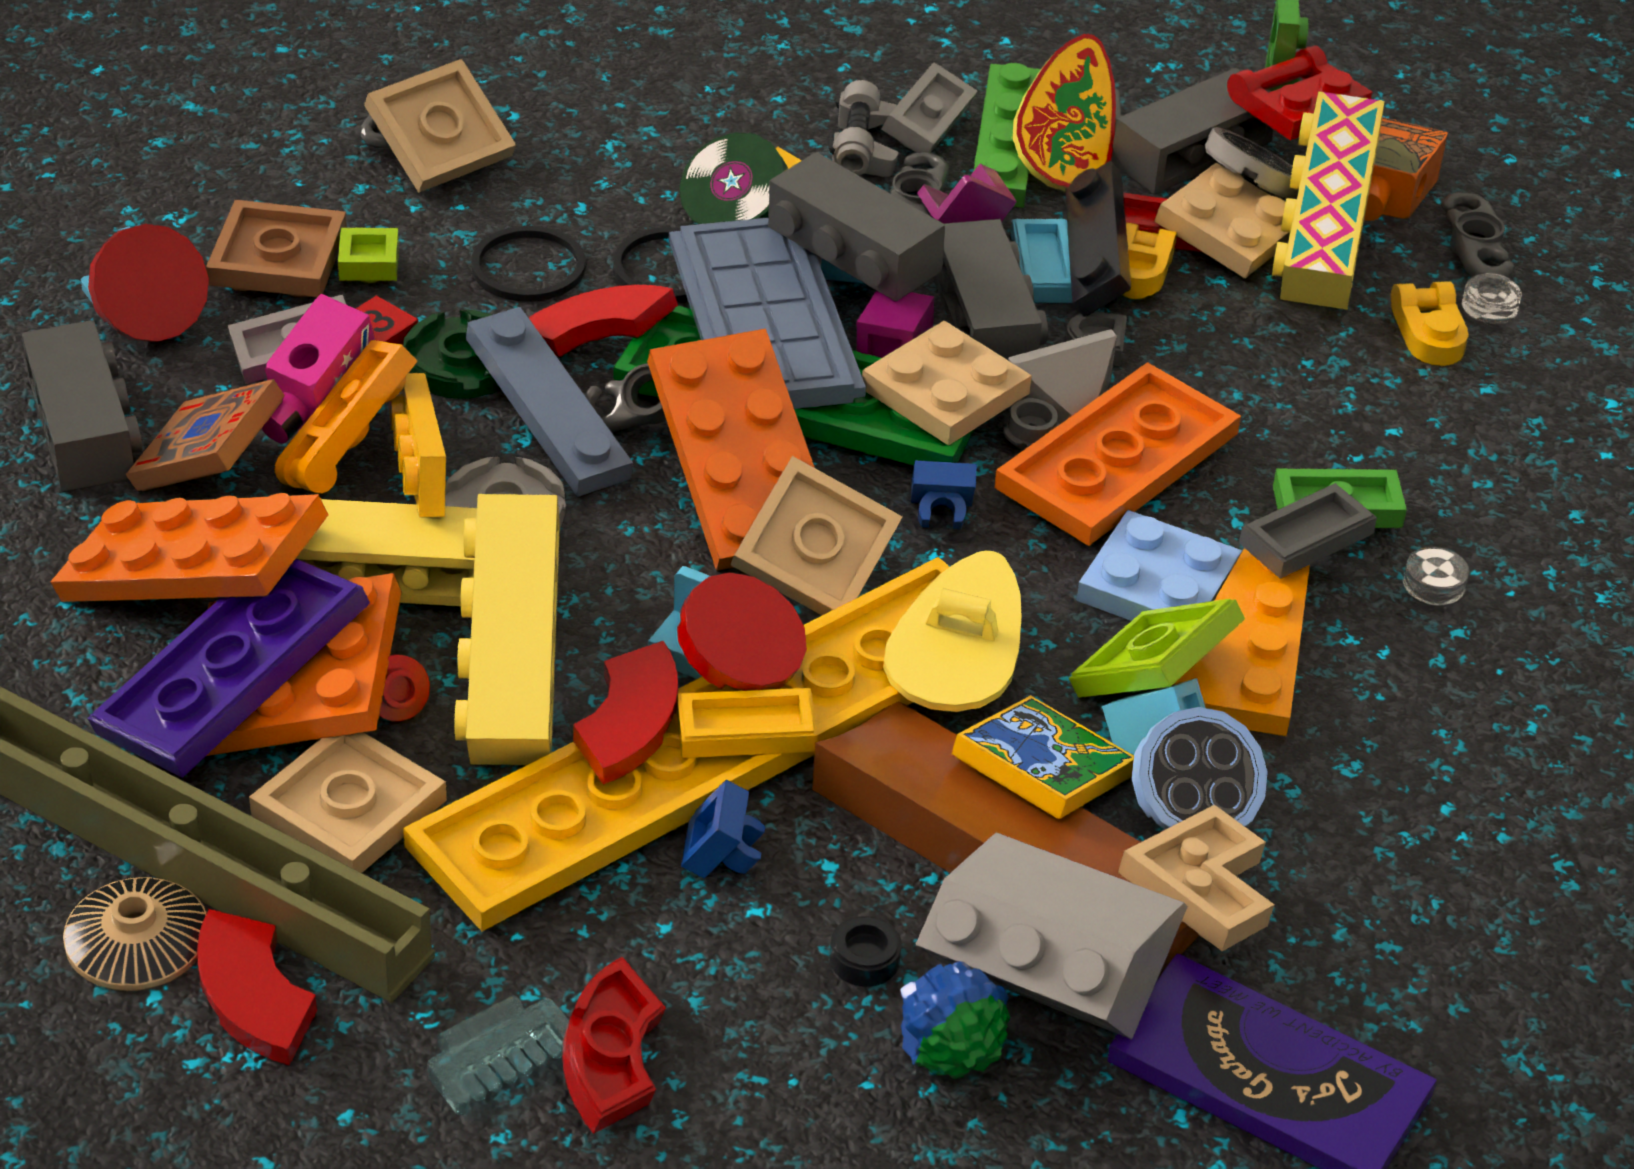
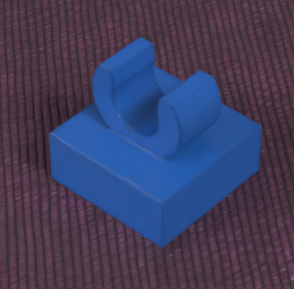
(943, 485)
(722, 833)

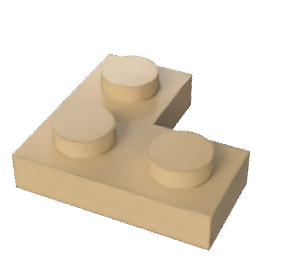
(1200, 867)

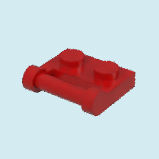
(1285, 106)

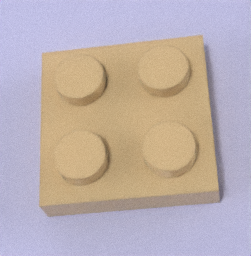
(440, 125)
(1226, 219)
(946, 382)
(816, 539)
(348, 798)

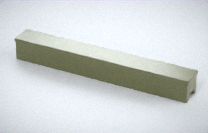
(212, 850)

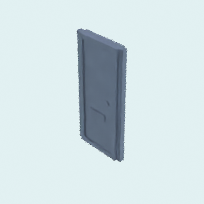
(755, 279)

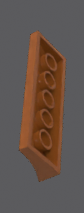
(910, 786)

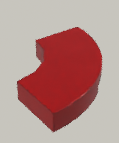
(602, 314)
(633, 715)
(248, 990)
(604, 1046)

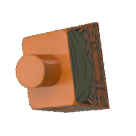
(1404, 168)

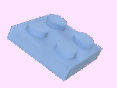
(1154, 568)

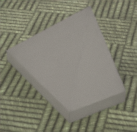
(1070, 372)

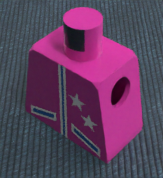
(314, 361)

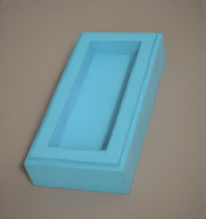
(1044, 257)

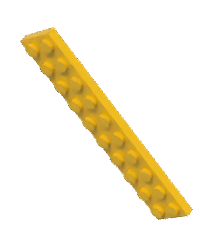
(561, 823)

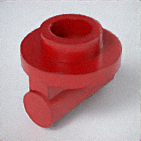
(404, 689)

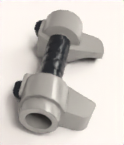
(854, 146)

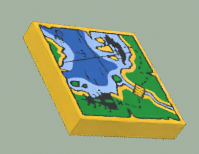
(1043, 756)

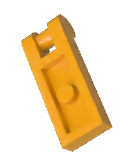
(344, 417)

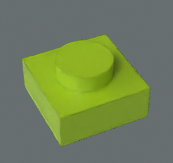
(368, 254)

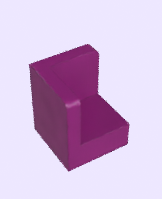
(972, 199)
(891, 324)

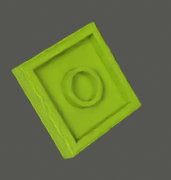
(1156, 648)

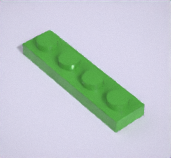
(995, 143)

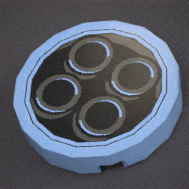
(1199, 762)

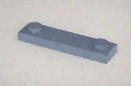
(549, 401)

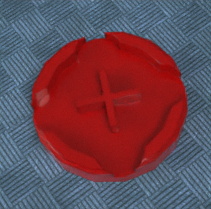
(148, 283)
(741, 633)

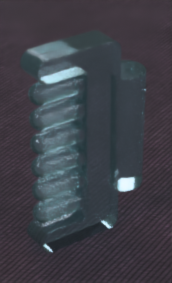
(487, 1040)

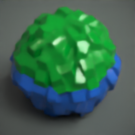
(954, 1020)

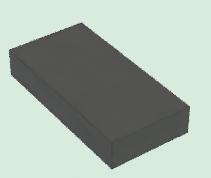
(1307, 530)

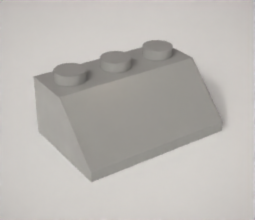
(1054, 931)

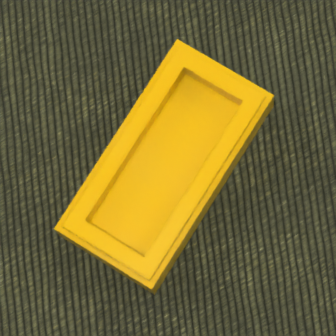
(746, 722)

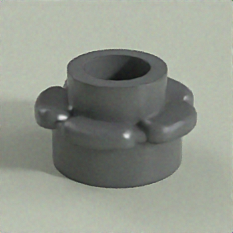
(1029, 422)

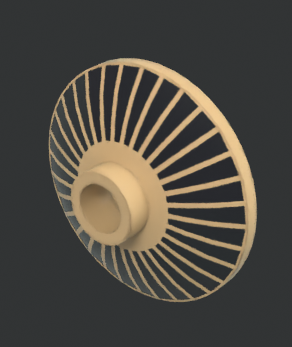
(134, 934)

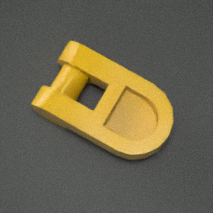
(1148, 259)
(1432, 336)

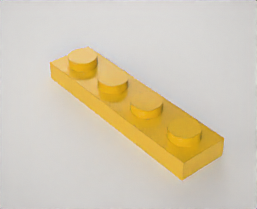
(419, 446)

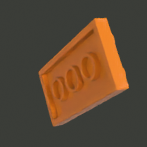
(728, 429)
(1117, 453)
(190, 548)

